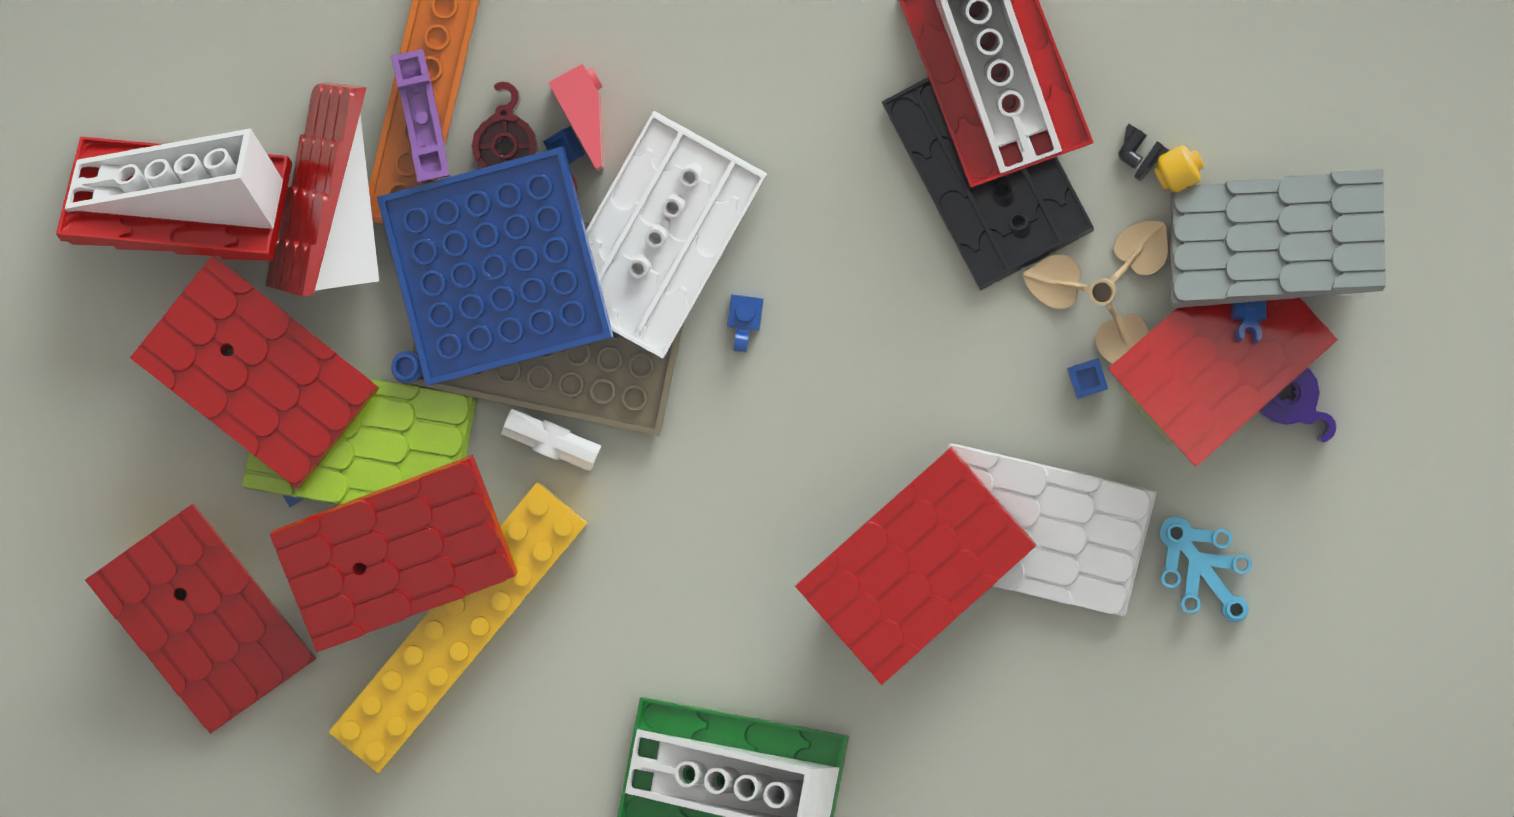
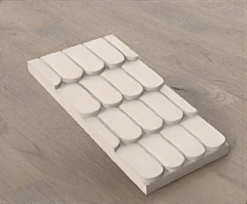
(666, 229)
(1083, 529)

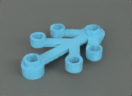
(1201, 564)

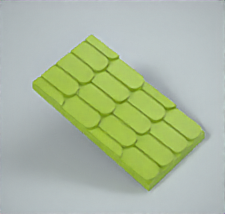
(390, 441)

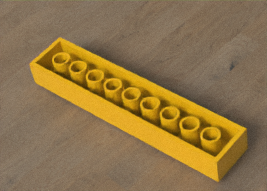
(455, 634)

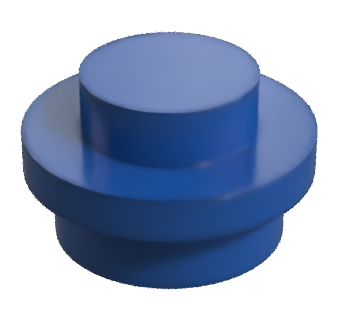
(406, 367)

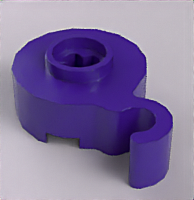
(1301, 406)

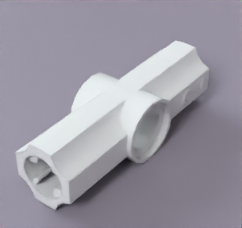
(551, 439)

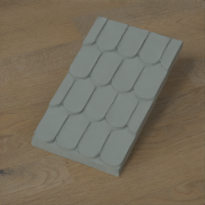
(1278, 239)

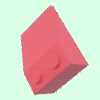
(582, 105)

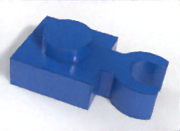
(1249, 314)

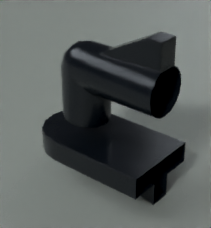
(1127, 153)

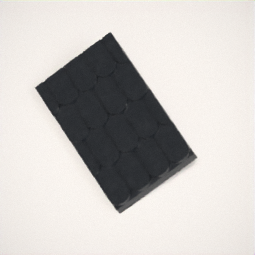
(999, 221)

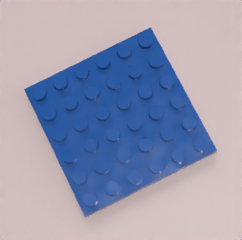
(495, 266)

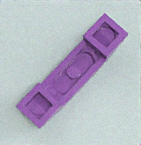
(421, 115)

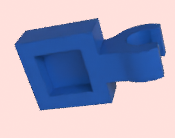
(745, 316)

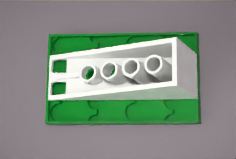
(728, 765)

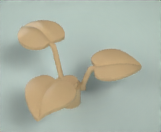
(1057, 278)

